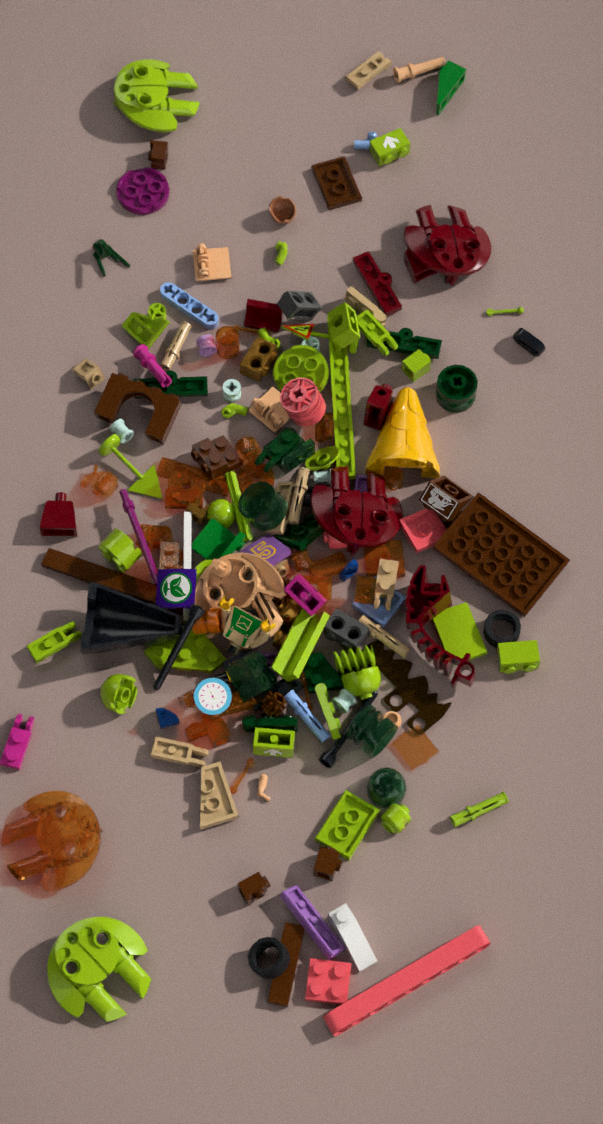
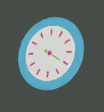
(212, 696)

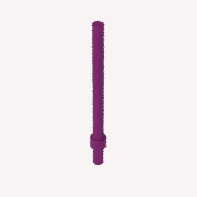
(129, 508)

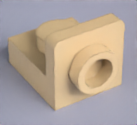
(89, 372)

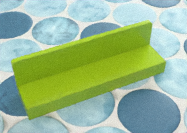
(299, 644)

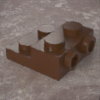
(215, 456)

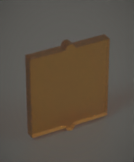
(415, 747)

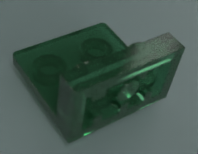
(298, 455)

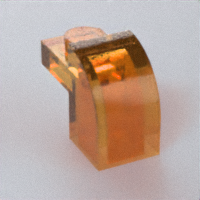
(215, 730)

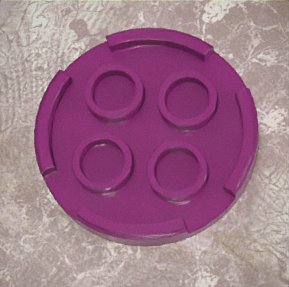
(143, 191)

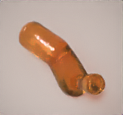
(86, 480)

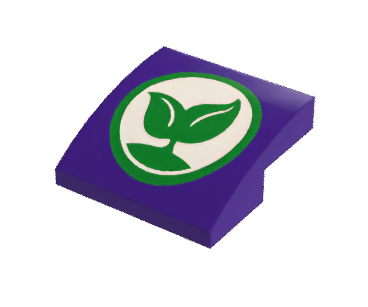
(176, 588)

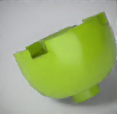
(362, 682)
(118, 692)

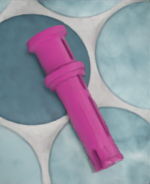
(149, 362)

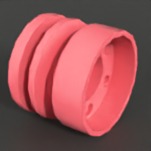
(303, 401)

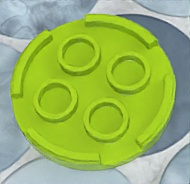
(301, 362)

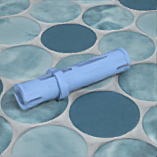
(307, 716)

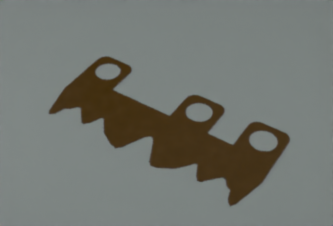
(411, 690)

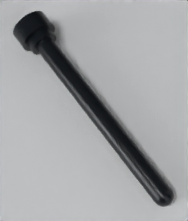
(195, 613)
(329, 757)

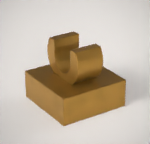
(197, 514)

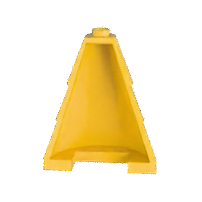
(404, 438)

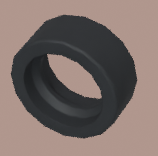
(501, 615)
(257, 949)

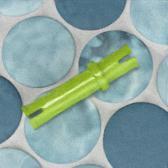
(469, 814)

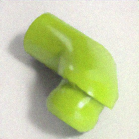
(282, 254)
(264, 335)
(233, 409)

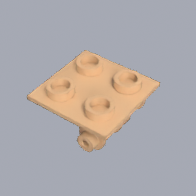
(211, 263)
(270, 410)

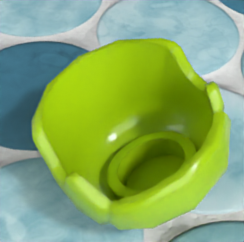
(222, 512)

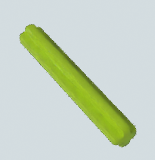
(235, 494)

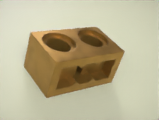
(255, 358)

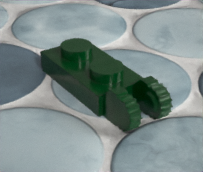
(283, 443)
(284, 723)

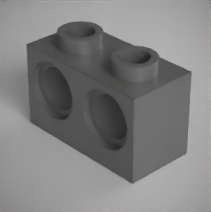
(299, 305)
(349, 627)

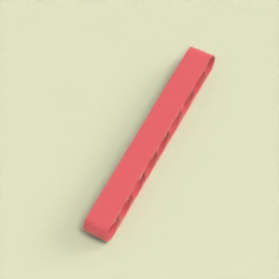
(406, 980)

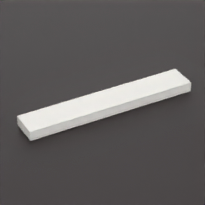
(187, 551)

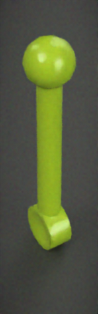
(490, 312)

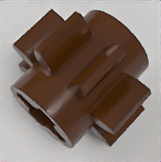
(273, 703)

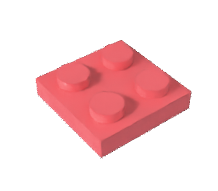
(422, 529)
(328, 981)

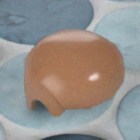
(282, 210)

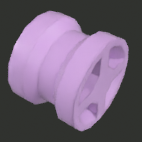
(206, 345)

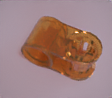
(154, 533)

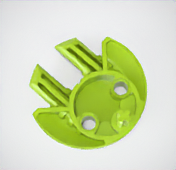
(143, 92)
(93, 963)

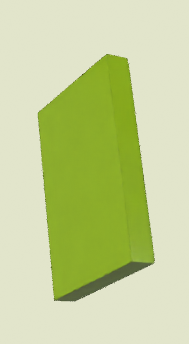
(459, 632)
(347, 824)

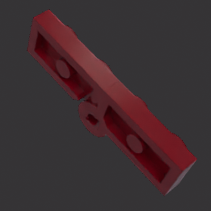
(378, 283)

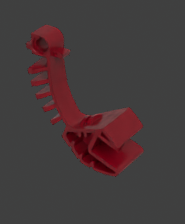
(423, 604)

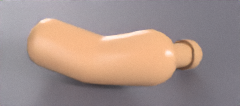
(262, 785)

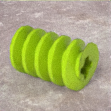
(354, 659)

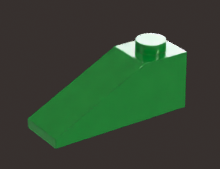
(450, 79)

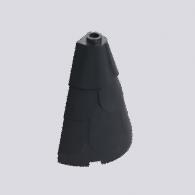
(124, 622)

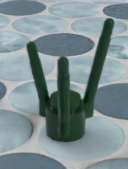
(104, 250)

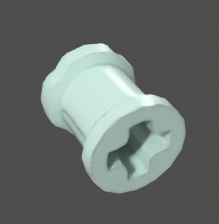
(121, 430)
(322, 477)

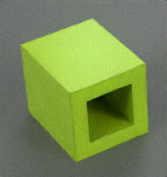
(416, 365)

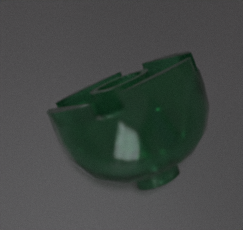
(386, 787)

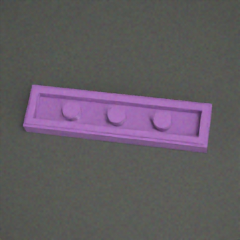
(312, 922)

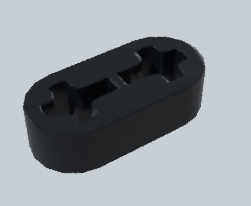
(529, 342)

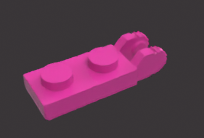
(17, 743)

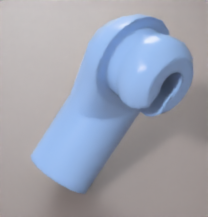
(364, 144)

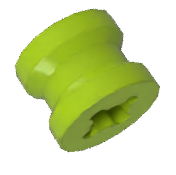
(157, 309)

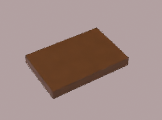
(336, 183)

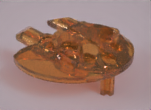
(56, 838)

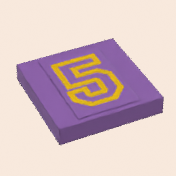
(268, 549)

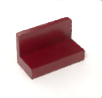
(263, 315)

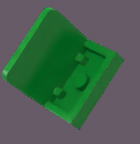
(217, 541)

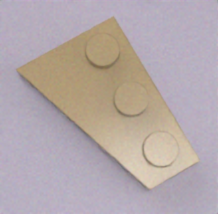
(216, 799)

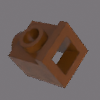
(158, 154)
(253, 887)

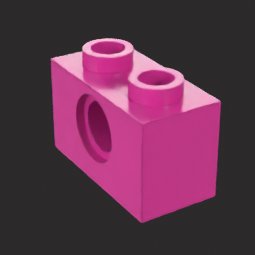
(305, 594)

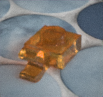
(325, 428)

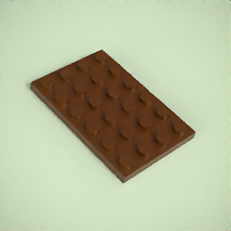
(501, 554)

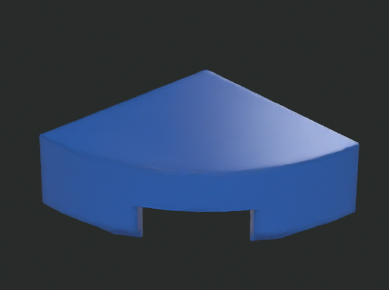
(349, 570)
(166, 718)

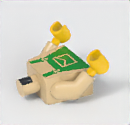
(242, 627)

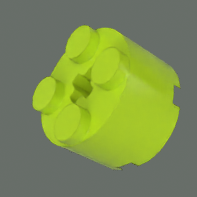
(120, 550)

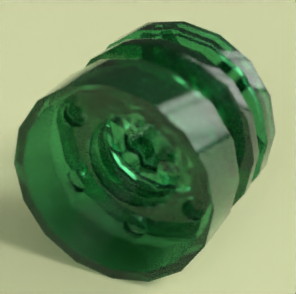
(368, 729)

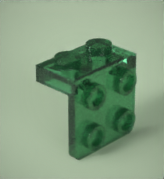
(251, 676)

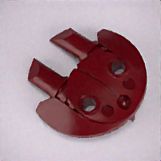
(446, 248)
(356, 517)

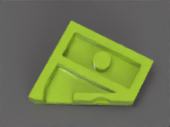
(145, 328)

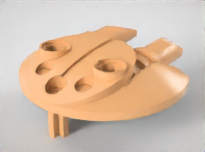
(229, 578)

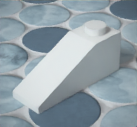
(352, 937)

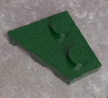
(318, 671)

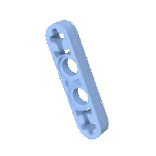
(187, 307)

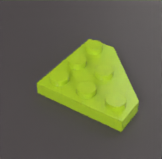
(196, 654)

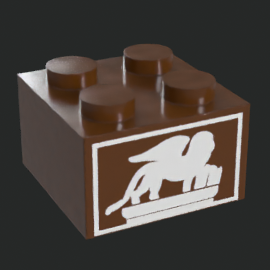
(445, 498)

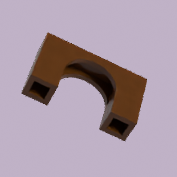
(121, 389)

